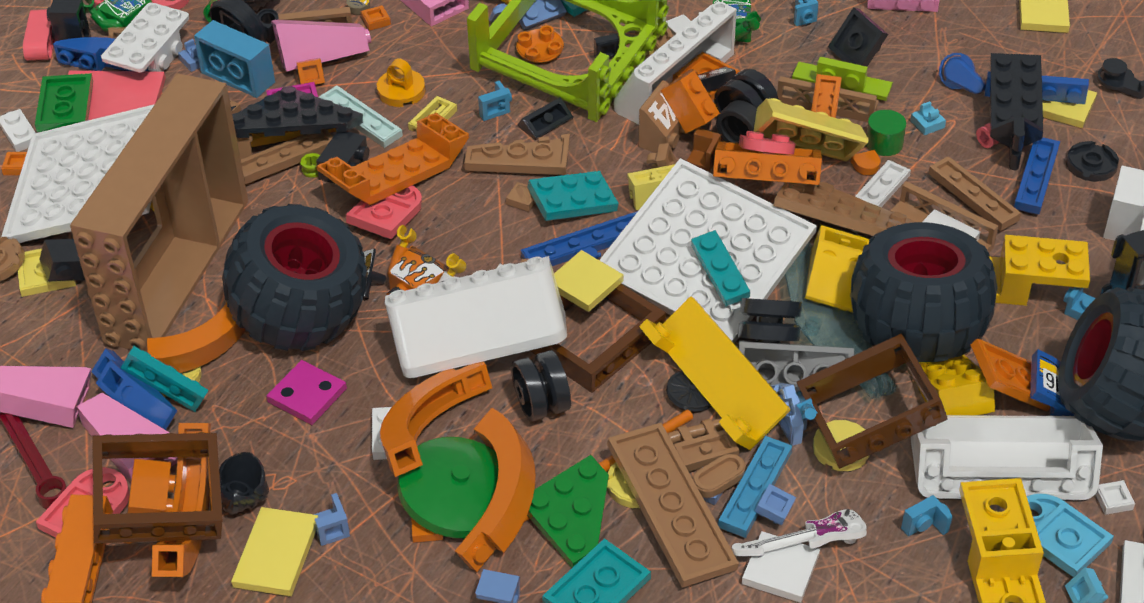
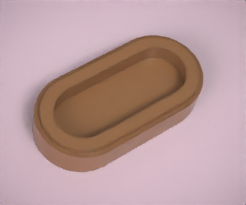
(719, 475)

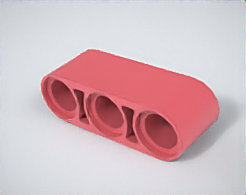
(38, 37)

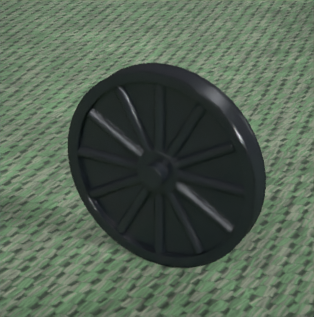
(685, 394)

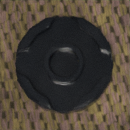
(1092, 161)

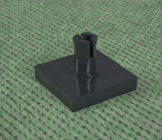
(858, 39)

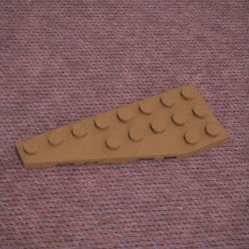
(837, 207)

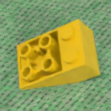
(832, 267)
(960, 386)

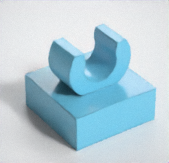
(927, 119)
(1086, 588)

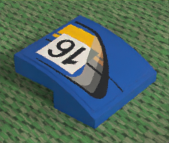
(1045, 383)

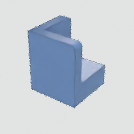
(332, 523)
(498, 587)

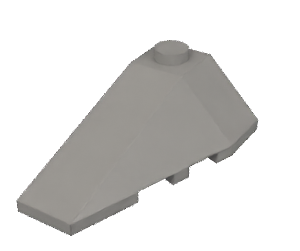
(791, 362)

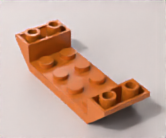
(400, 167)

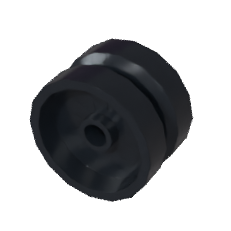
(745, 86)
(769, 321)
(541, 385)

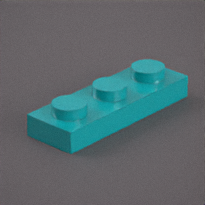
(720, 268)
(164, 378)

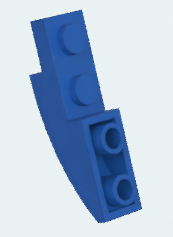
(84, 53)
(132, 391)

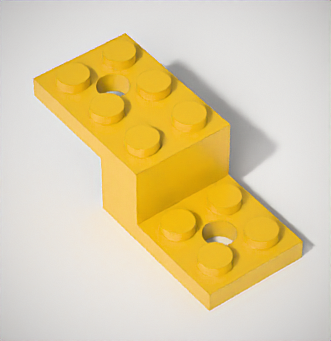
(1034, 260)
(1004, 544)

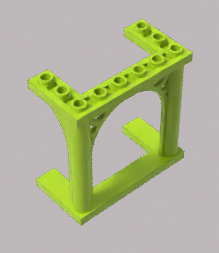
(604, 78)

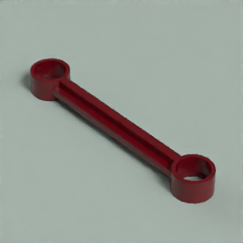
(33, 459)

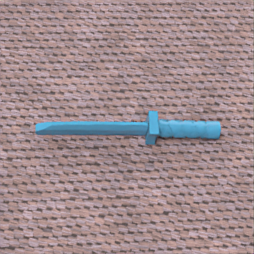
(806, 407)

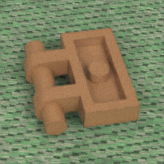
(704, 449)

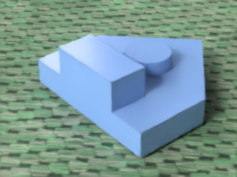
(792, 423)

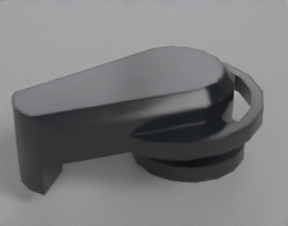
(1120, 78)

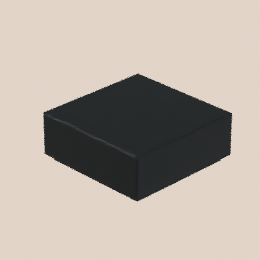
(607, 45)

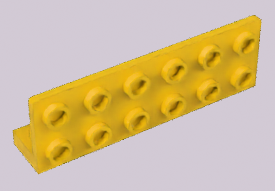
(719, 372)

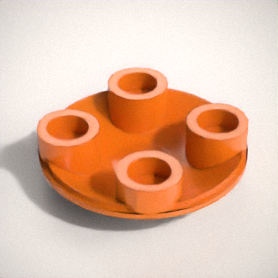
(540, 44)

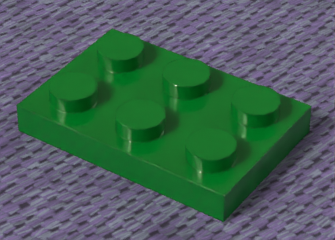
(63, 101)

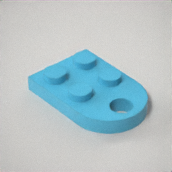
(1066, 534)

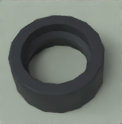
(725, 124)

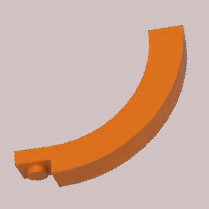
(197, 345)
(421, 406)
(512, 493)
(190, 494)

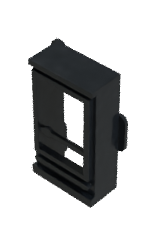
(1129, 254)

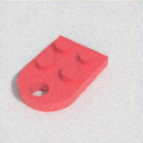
(778, 143)
(387, 214)
(117, 494)

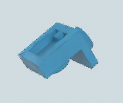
(805, 12)
(495, 102)
(1076, 302)
(925, 514)

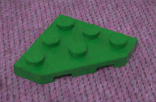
(572, 509)

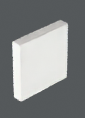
(782, 570)

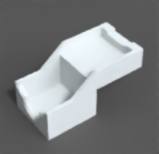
(1127, 208)

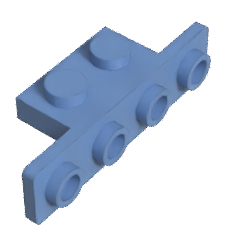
(538, 13)

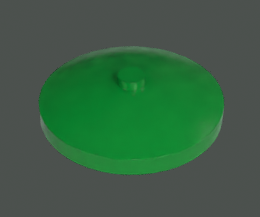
(450, 486)

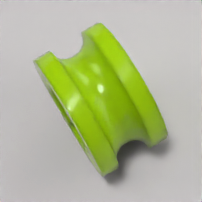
(309, 165)

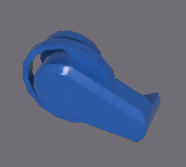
(961, 74)

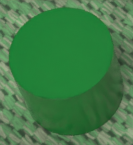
(886, 132)

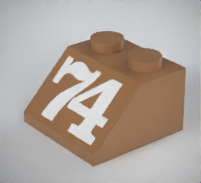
(658, 122)

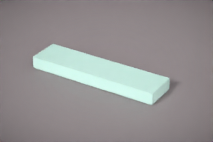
(373, 125)

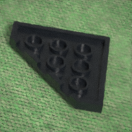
(291, 112)

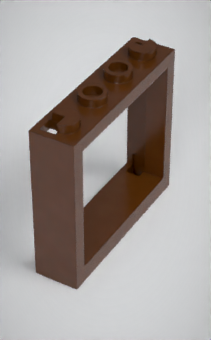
(861, 369)
(596, 373)
(158, 525)

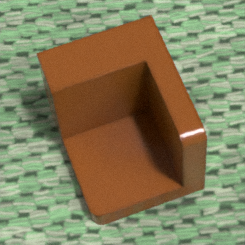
(704, 149)

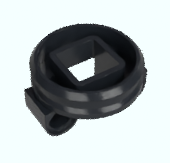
(255, 25)

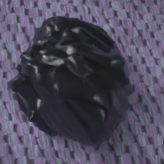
(242, 482)

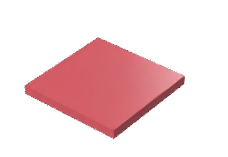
(122, 91)

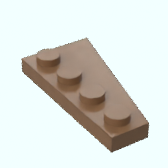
(536, 157)

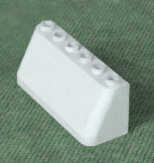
(708, 33)
(476, 317)
(1046, 452)

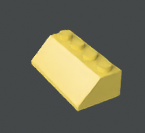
(810, 129)

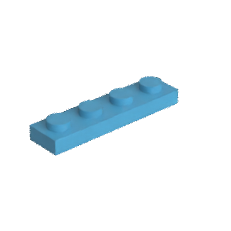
(763, 470)

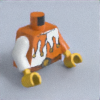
(414, 267)

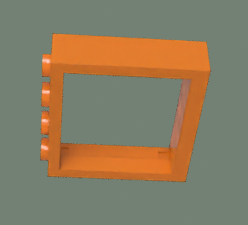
(767, 166)

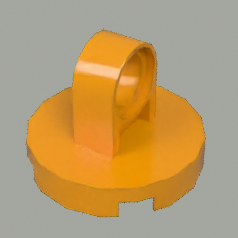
(400, 85)

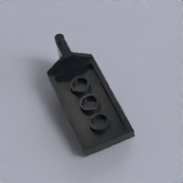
(1016, 102)

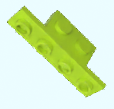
(853, 76)

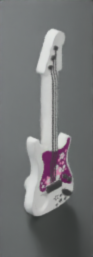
(840, 525)

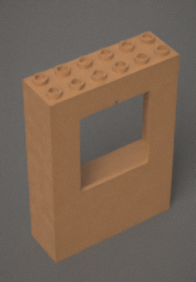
(193, 173)

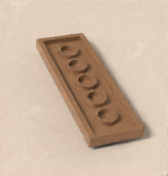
(672, 505)

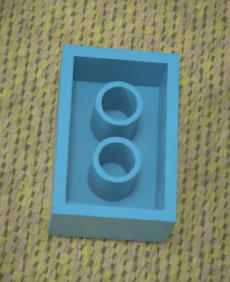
(235, 58)

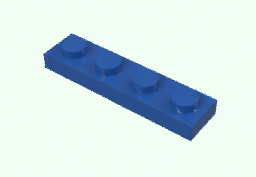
(1058, 89)
(1037, 175)

